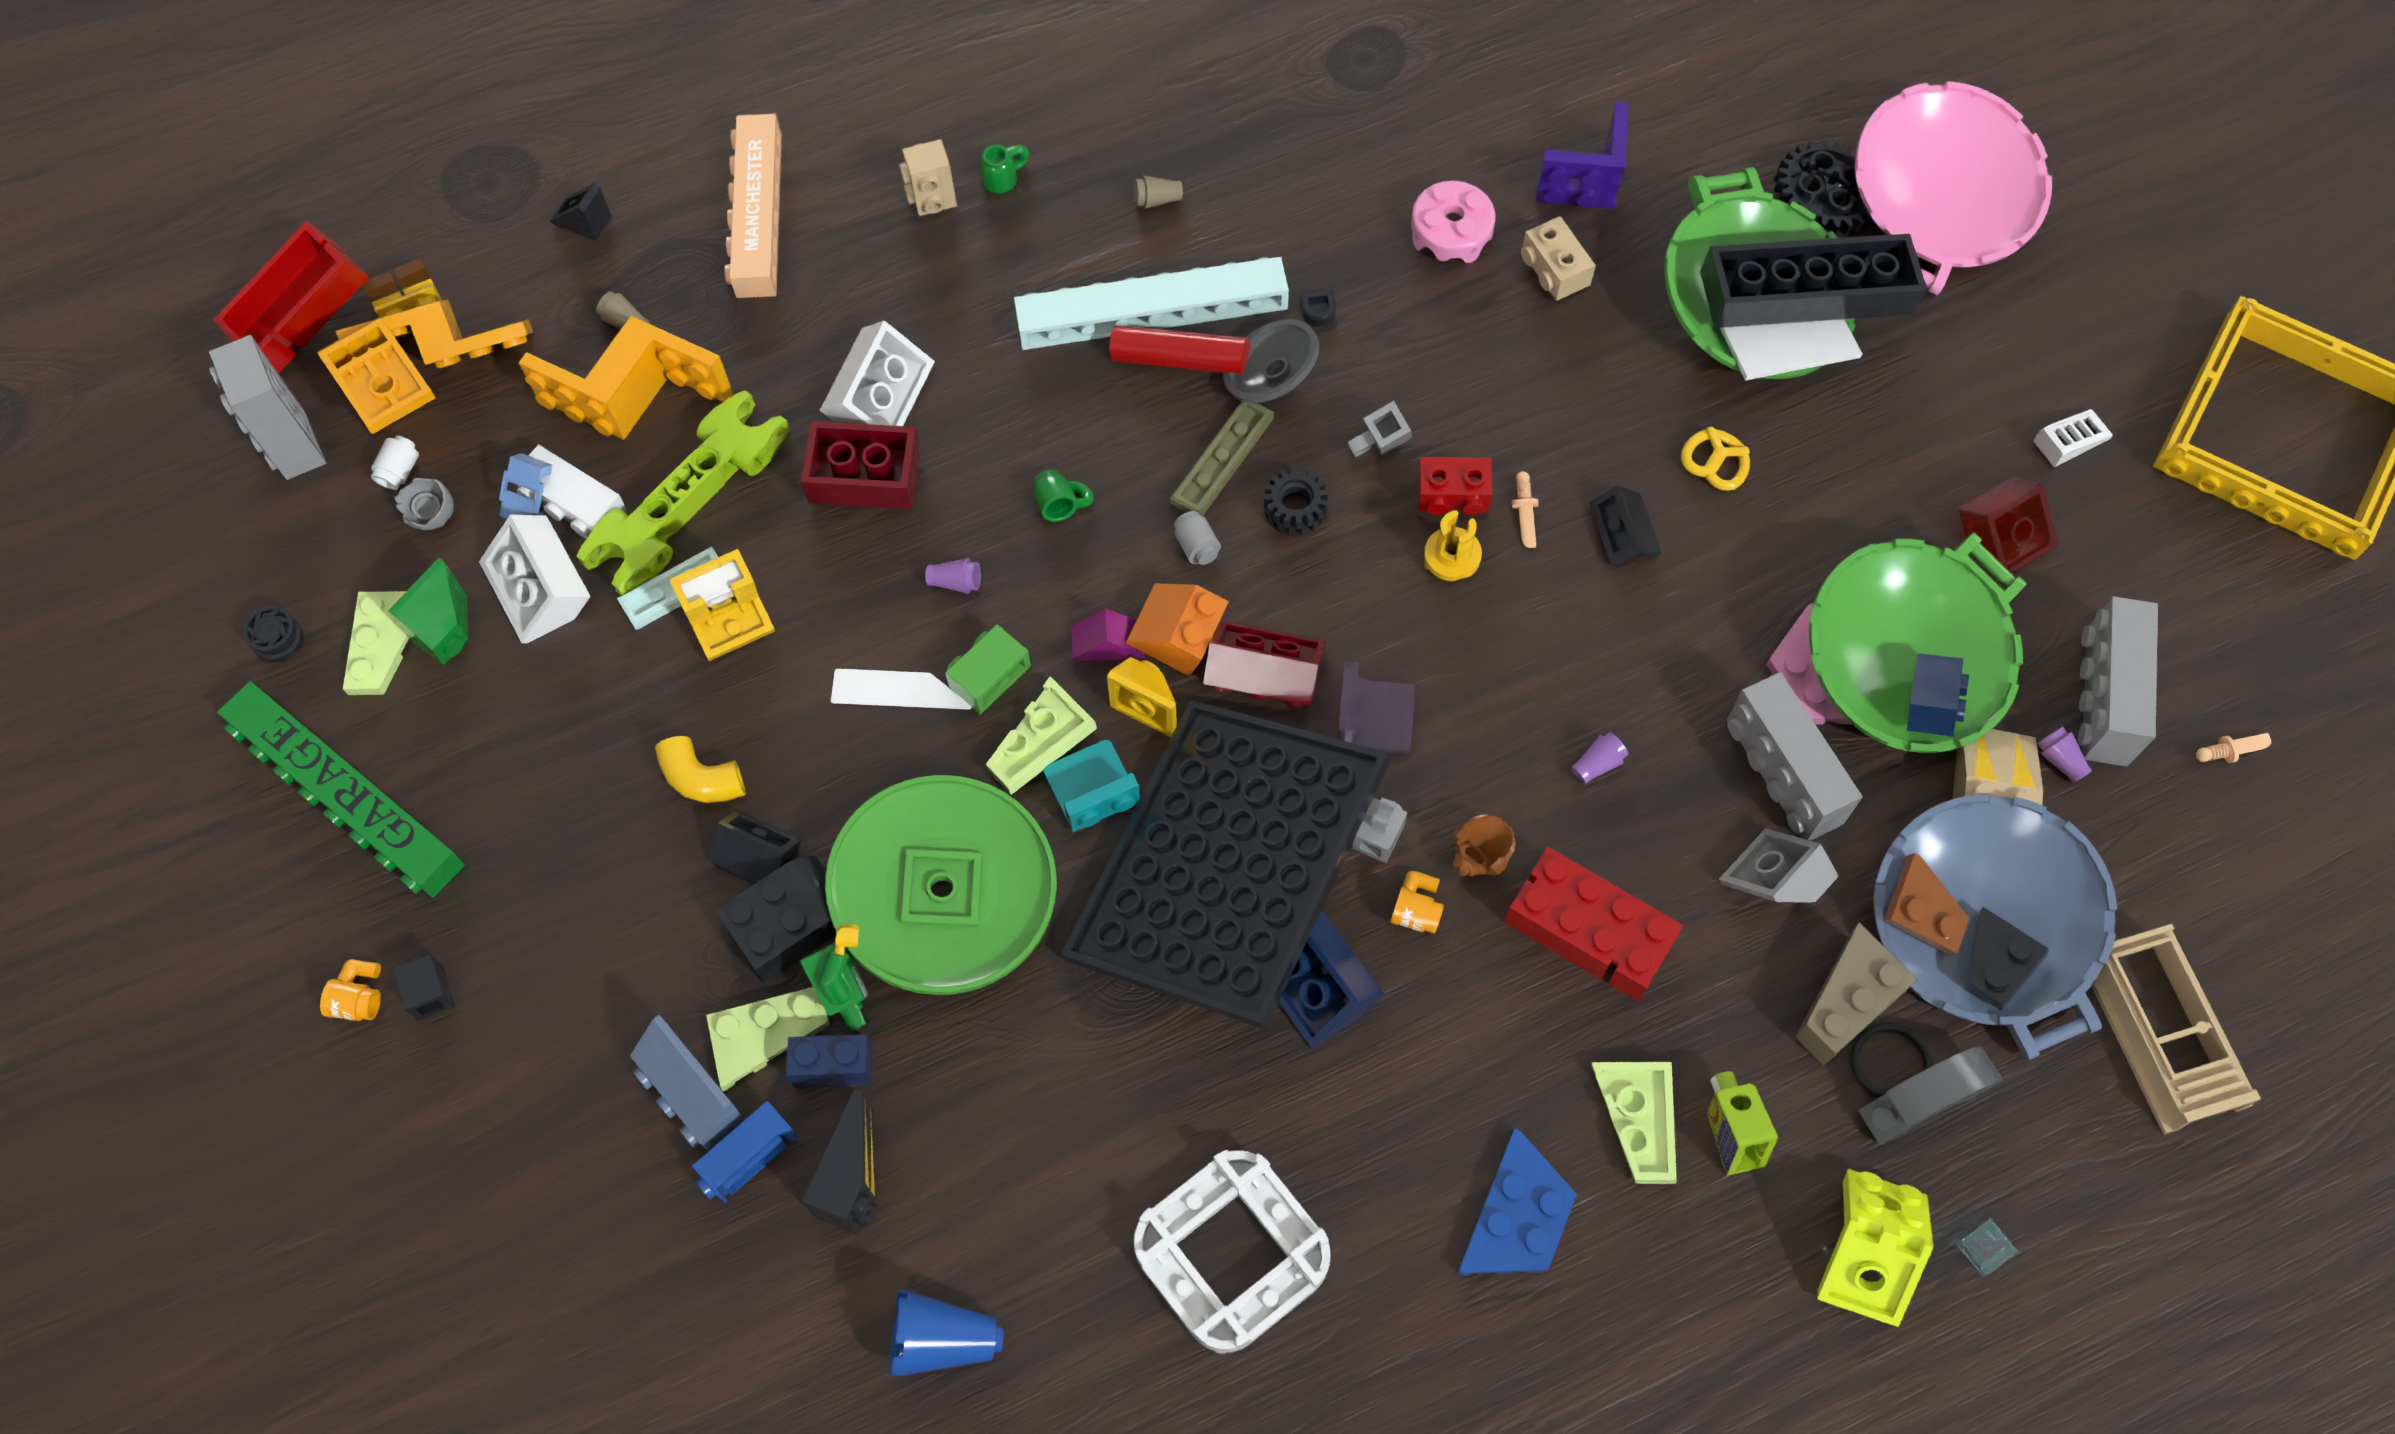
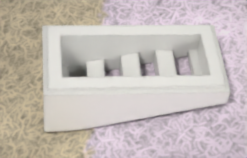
(2056, 451)

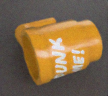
(1415, 909)
(351, 1000)

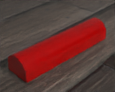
(1179, 349)

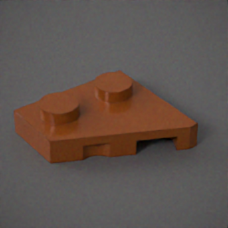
(1926, 907)

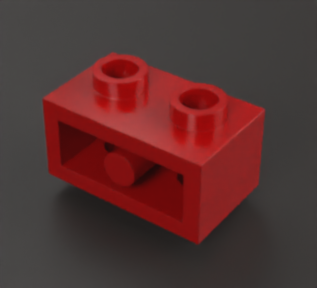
(1454, 485)

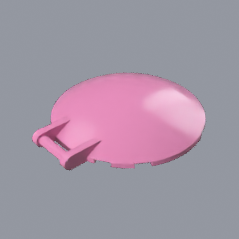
(1953, 175)

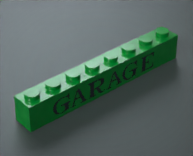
(341, 789)

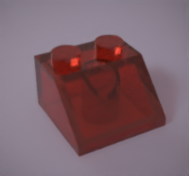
(2012, 522)

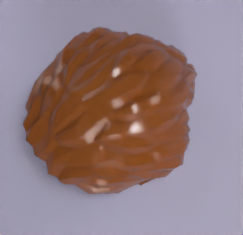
(1483, 846)

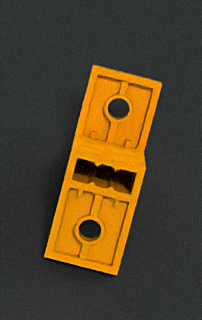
(376, 375)
(627, 378)

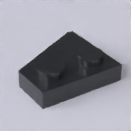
(2002, 959)

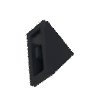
(584, 212)

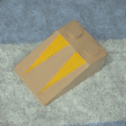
(1999, 766)

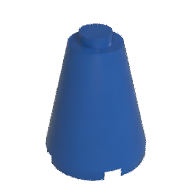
(939, 1335)

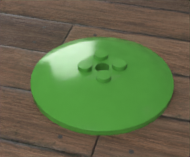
(952, 834)

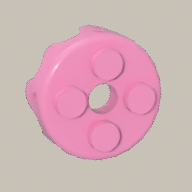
(1453, 238)

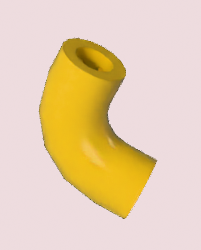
(696, 780)

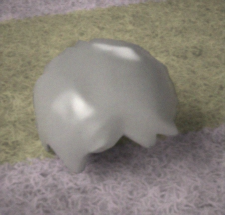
(425, 504)

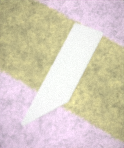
(893, 689)

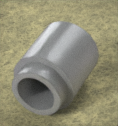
(1196, 538)

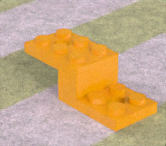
(440, 336)

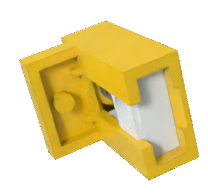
(722, 604)

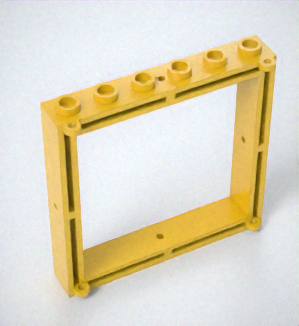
(2254, 493)

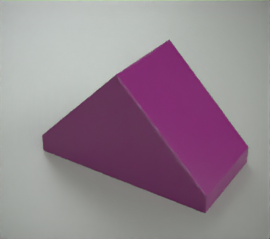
(1103, 638)

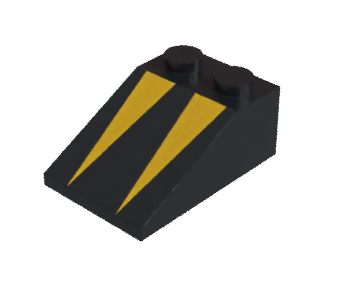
(845, 1179)

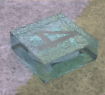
(1987, 1247)

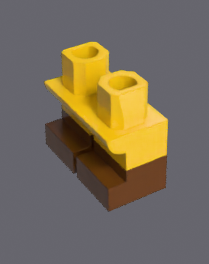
(416, 285)

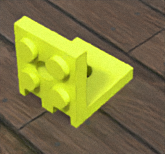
(1883, 1232)

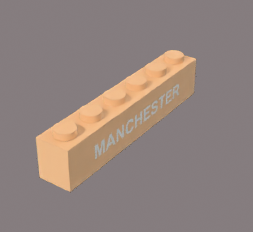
(755, 206)

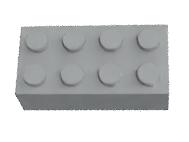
(265, 407)
(2119, 681)
(1792, 758)

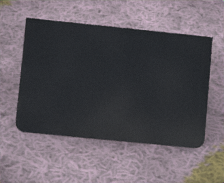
(1624, 525)
(750, 847)

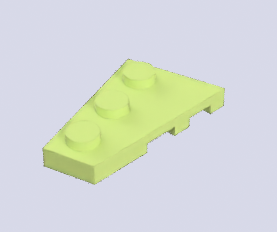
(374, 644)
(1043, 736)
(1643, 1116)

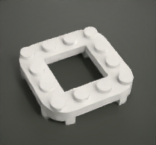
(1280, 1214)

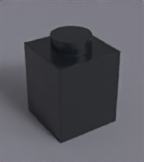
(423, 986)

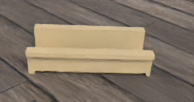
(2172, 1096)

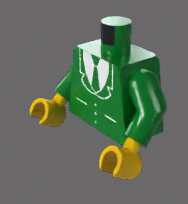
(838, 979)

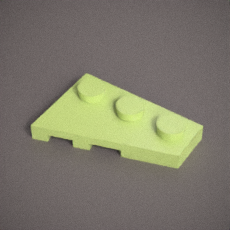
(759, 1031)

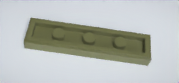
(1222, 458)

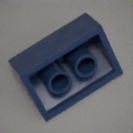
(1327, 985)

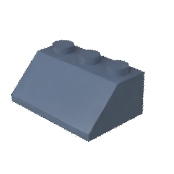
(683, 1086)

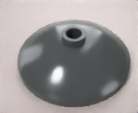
(1277, 362)

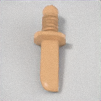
(1525, 504)
(2230, 749)

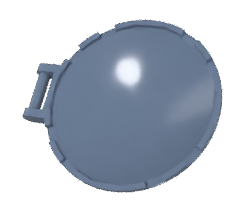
(2027, 872)

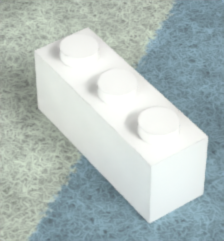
(573, 494)

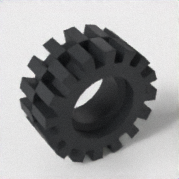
(1301, 484)

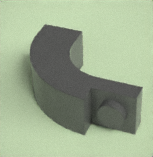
(1930, 1093)

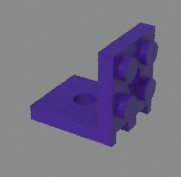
(1596, 174)

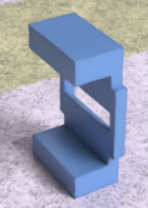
(527, 473)

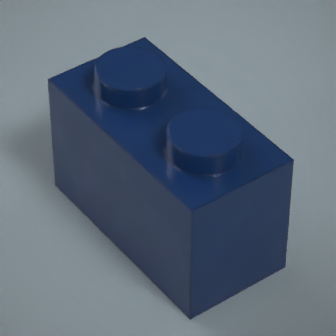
(1936, 695)
(830, 1061)

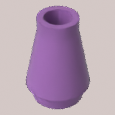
(955, 575)
(2064, 753)
(1602, 756)

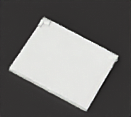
(1789, 346)

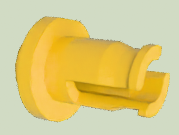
(1455, 539)

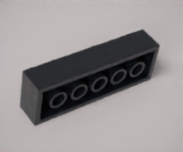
(1812, 280)

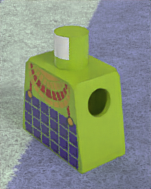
(1740, 1125)

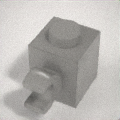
(1384, 428)
(1380, 829)

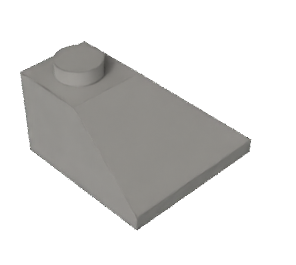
(1782, 869)

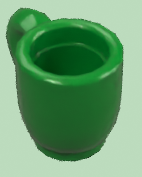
(1000, 168)
(1056, 496)

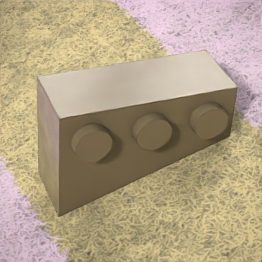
(1853, 995)

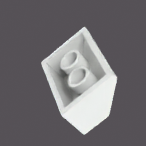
(878, 379)
(533, 576)

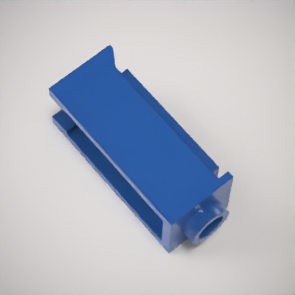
(743, 1152)

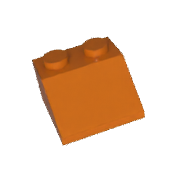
(1177, 624)

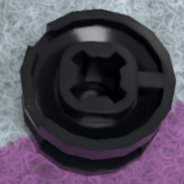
(272, 635)

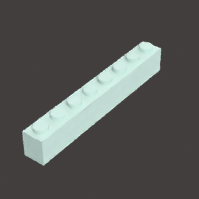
(1152, 302)

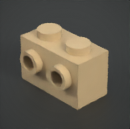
(928, 178)
(1557, 258)

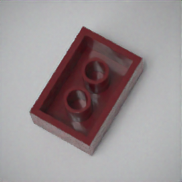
(861, 465)

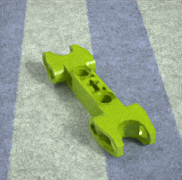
(641, 535)

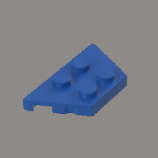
(1520, 1215)

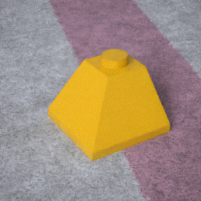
(1143, 694)

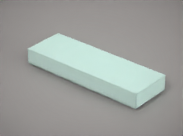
(657, 595)

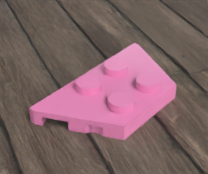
(1796, 665)

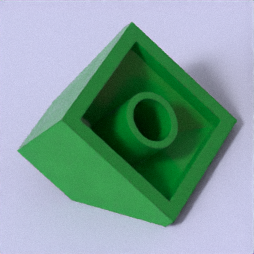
(434, 613)

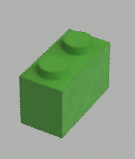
(987, 668)

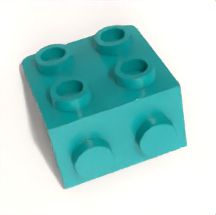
(1092, 785)

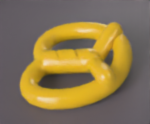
(1717, 457)

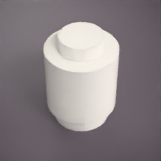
(394, 462)

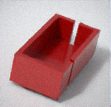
(292, 295)
(1593, 923)

